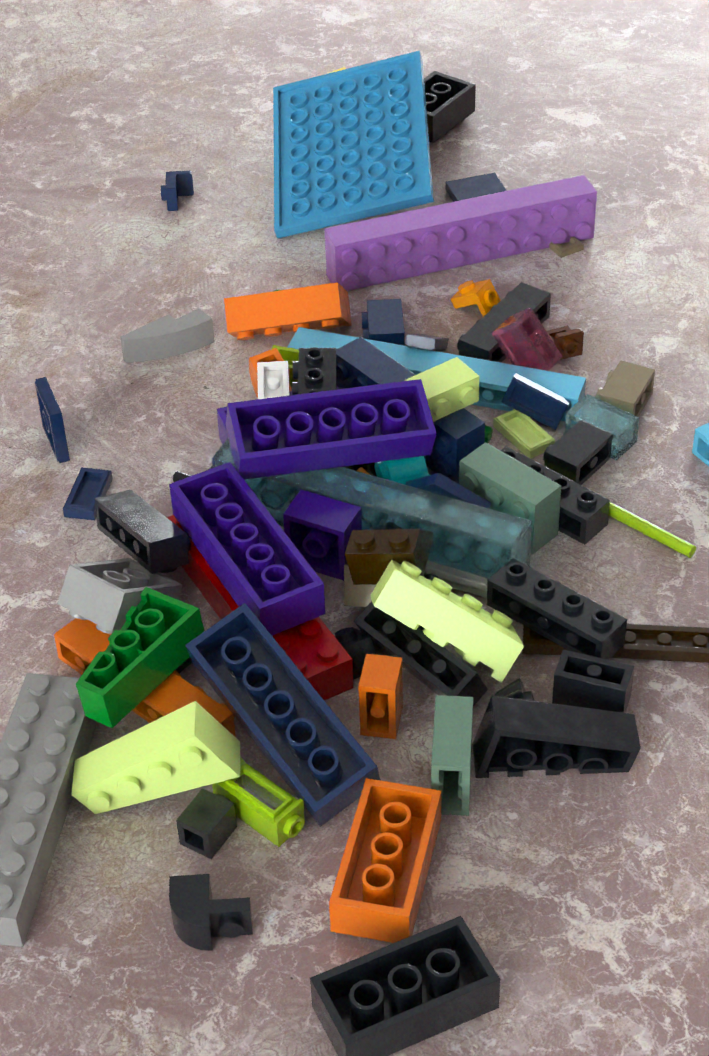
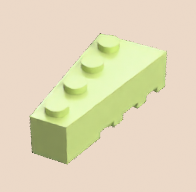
(448, 617)
(157, 760)

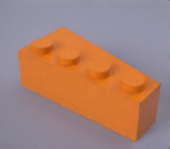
(287, 310)

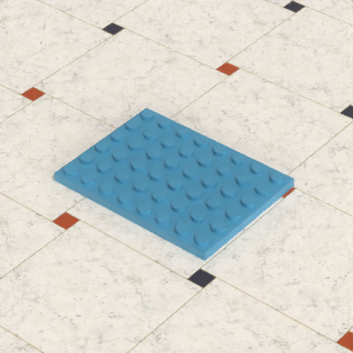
(351, 145)

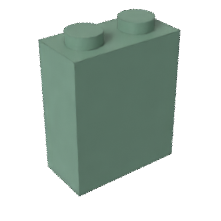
(452, 753)

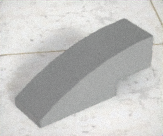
(168, 337)

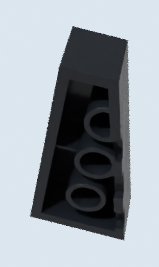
(553, 738)

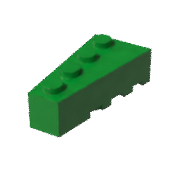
(138, 656)

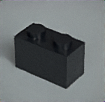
(579, 452)
(592, 682)

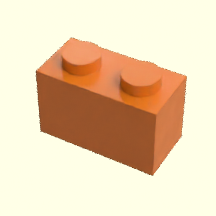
(381, 696)

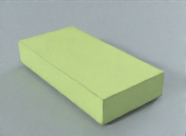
(523, 433)

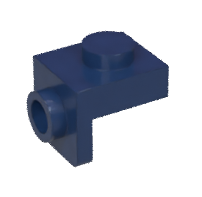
(176, 184)

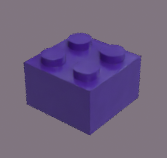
(322, 530)

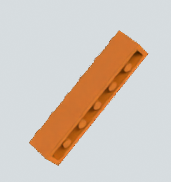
(80, 643)

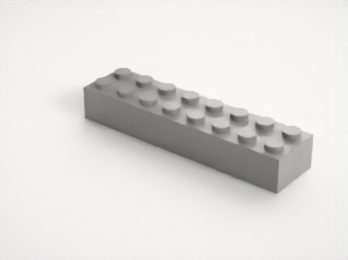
(36, 791)

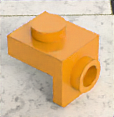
(477, 293)

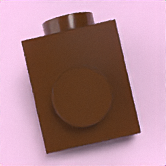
(567, 341)

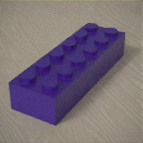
(330, 429)
(247, 548)

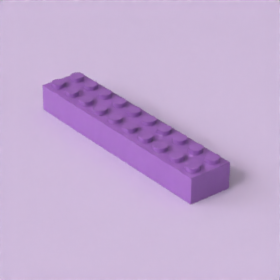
(460, 233)

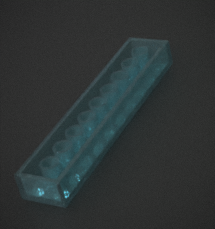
(463, 533)

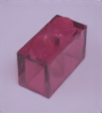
(526, 341)

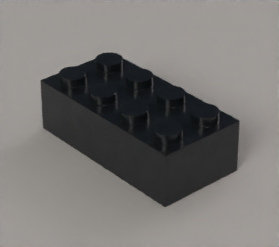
(405, 991)

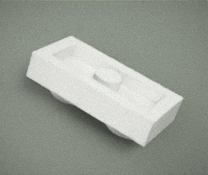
(273, 379)

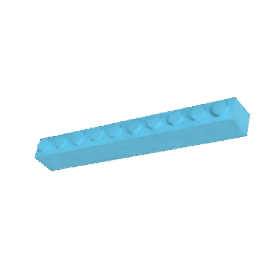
(493, 378)

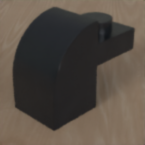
(201, 918)

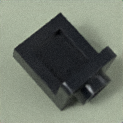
(357, 646)

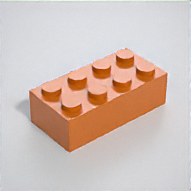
(386, 861)

